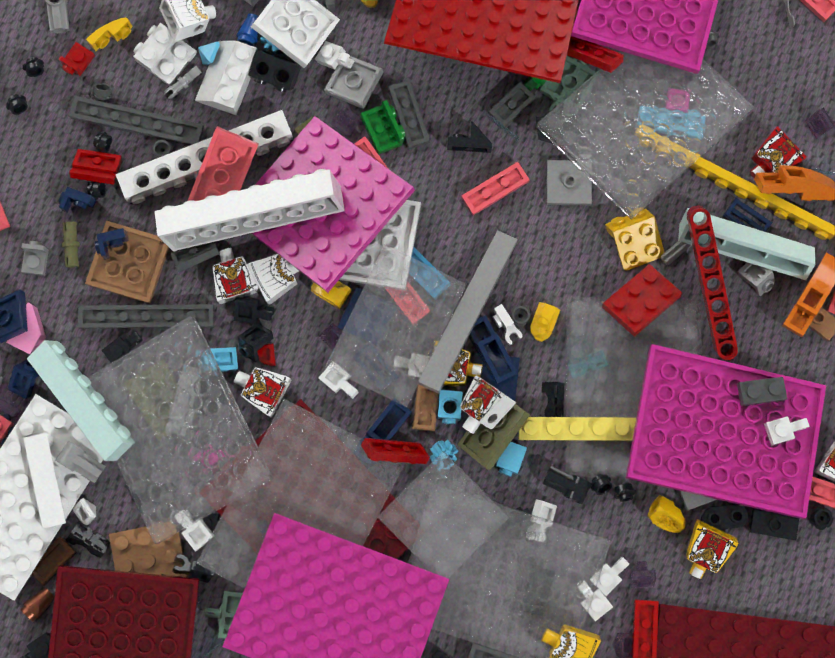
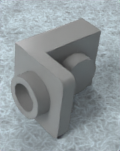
(34, 258)
(758, 277)

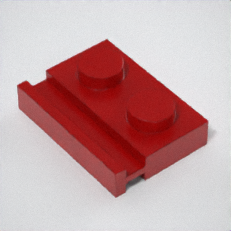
(95, 166)

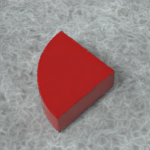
(267, 355)

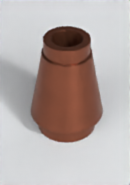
(36, 605)

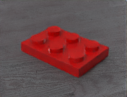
(641, 300)

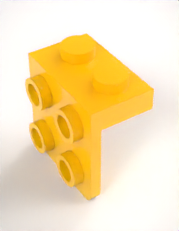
(636, 239)

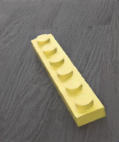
(578, 428)

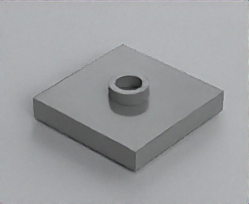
(354, 84)
(567, 184)

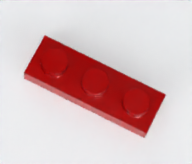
(594, 54)
(395, 451)
(645, 629)

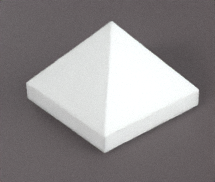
(85, 511)

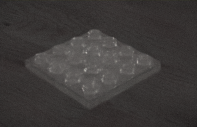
(443, 516)

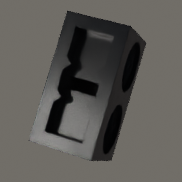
(276, 65)

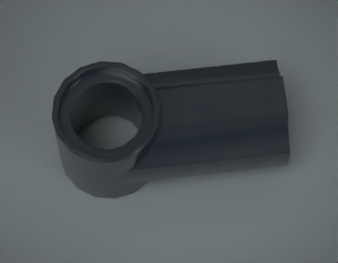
(571, 486)

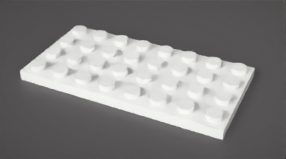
(21, 529)

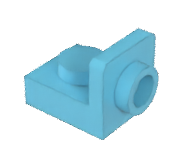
(225, 358)

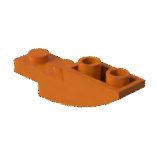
(792, 179)
(812, 297)

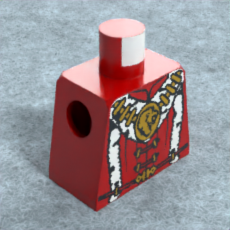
(776, 151)

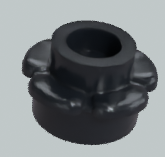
(33, 67)
(17, 104)
(101, 140)
(96, 189)
(601, 484)
(624, 492)
(827, 518)

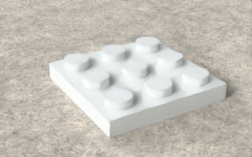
(296, 27)

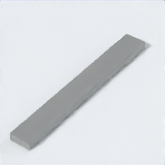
(467, 312)

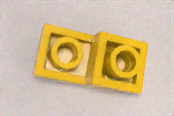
(116, 29)

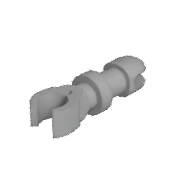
(183, 81)

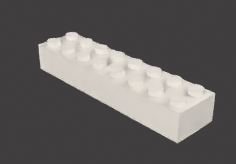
(249, 210)

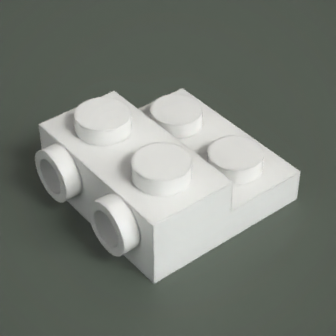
(163, 55)

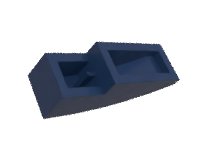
(491, 350)
(389, 422)

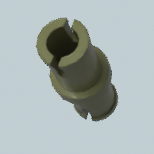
(70, 244)

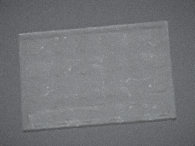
(395, 325)

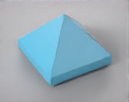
(208, 52)

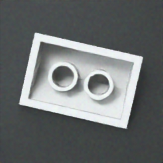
(227, 77)

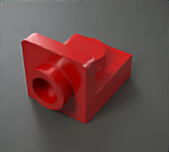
(76, 59)

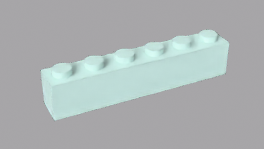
(755, 246)
(81, 400)

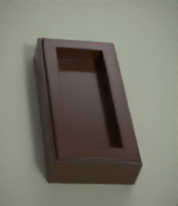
(57, 554)

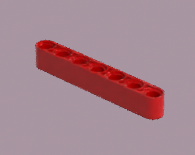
(718, 292)

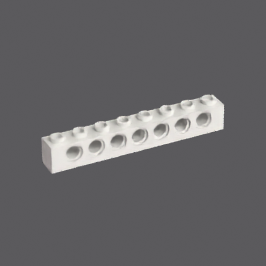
(172, 162)

